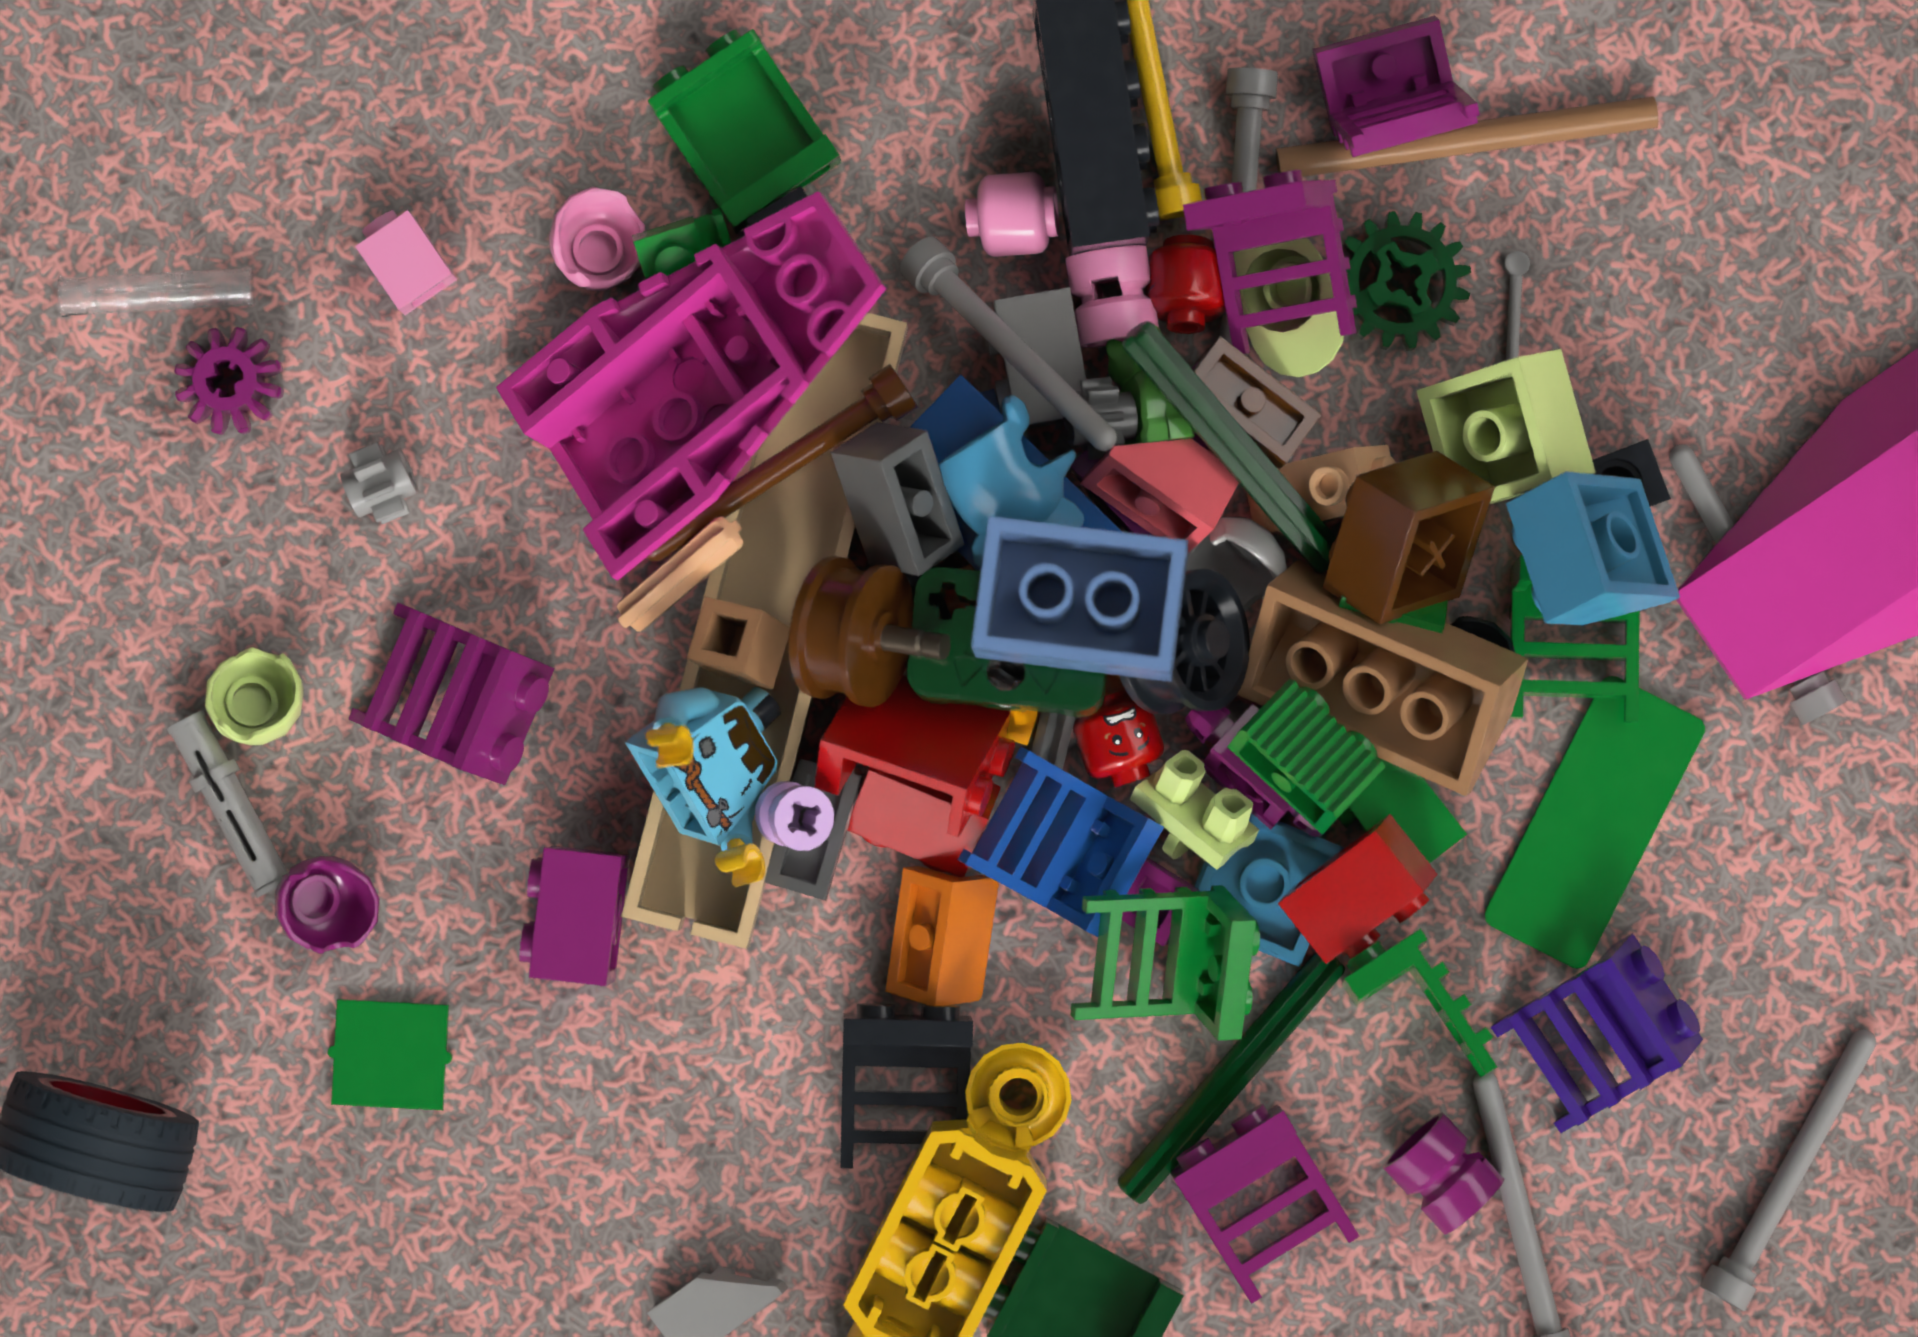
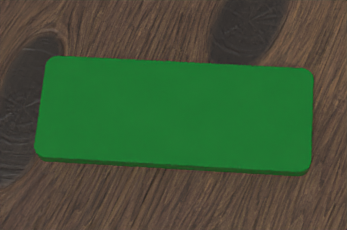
(1593, 826)

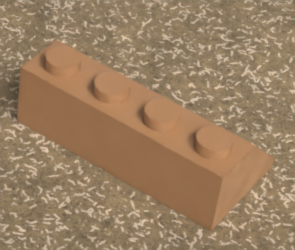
(1413, 692)

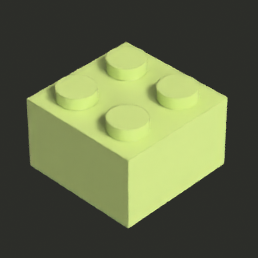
(1509, 423)

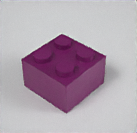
(576, 915)

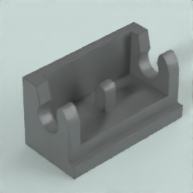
(814, 870)

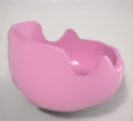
(595, 240)

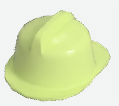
(1293, 345)

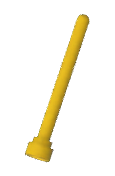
(1174, 185)

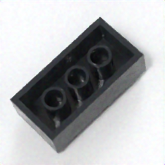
(1092, 125)

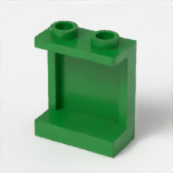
(742, 127)

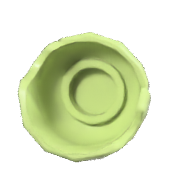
(254, 696)

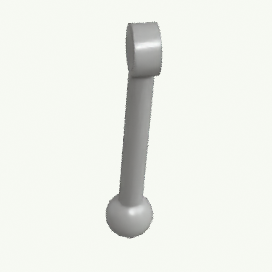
(1516, 266)

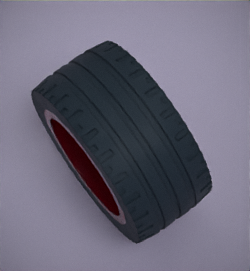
(95, 1142)

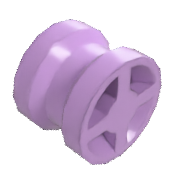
(780, 809)

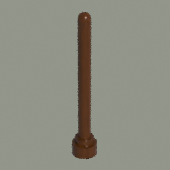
(881, 400)

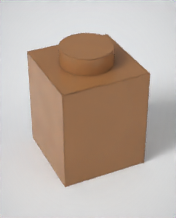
(738, 642)

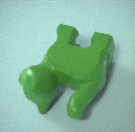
(1155, 414)

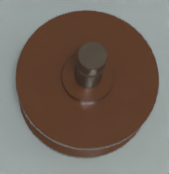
(856, 632)

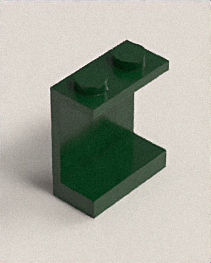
(1078, 1291)

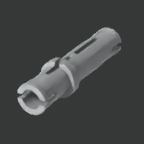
(228, 802)

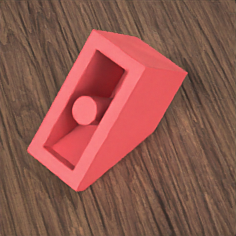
(1165, 487)

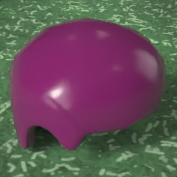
(326, 904)

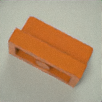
(941, 937)

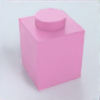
(404, 260)

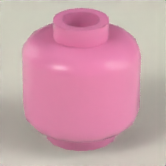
(1013, 214)

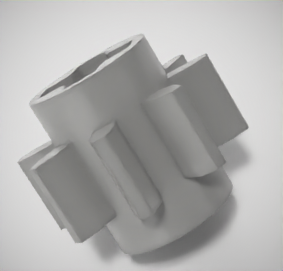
(379, 483)

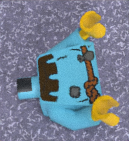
(711, 768)

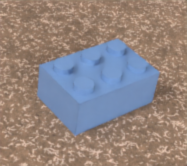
(1080, 598)

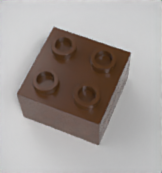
(1407, 536)

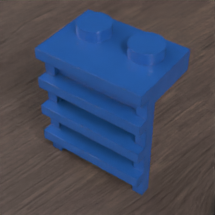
(1066, 844)

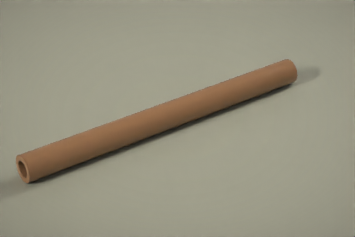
(1480, 137)

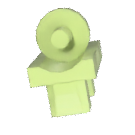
(1194, 815)

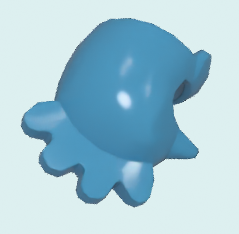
(998, 480)

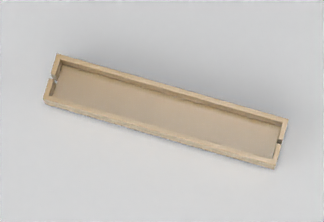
(782, 541)

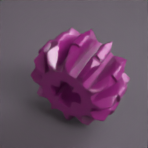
(248, 391)

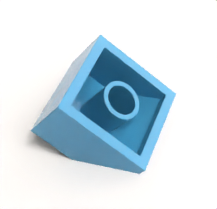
(1591, 548)

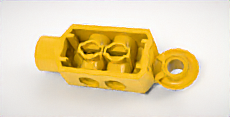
(961, 1206)

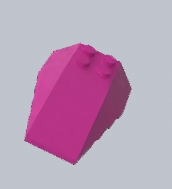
(687, 377)
(1824, 551)

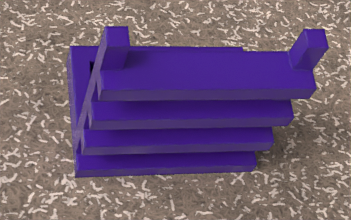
(1634, 1013)

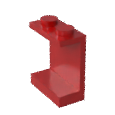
(924, 742)

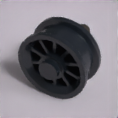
(1208, 653)

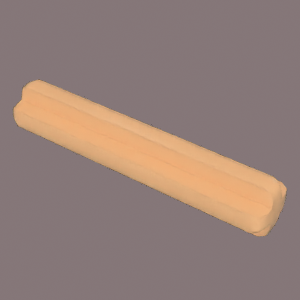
(680, 573)

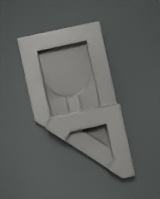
(714, 1304)

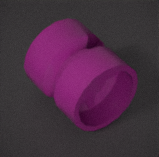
(1448, 1178)

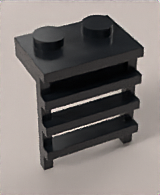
(895, 1040)

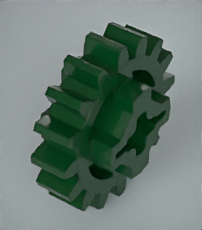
(1424, 266)

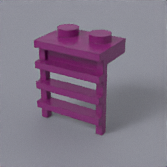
(1391, 87)
(1269, 216)
(483, 709)
(1218, 1170)

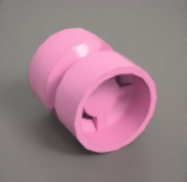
(1113, 316)

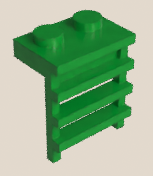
(1524, 608)
(1205, 961)
(1378, 968)

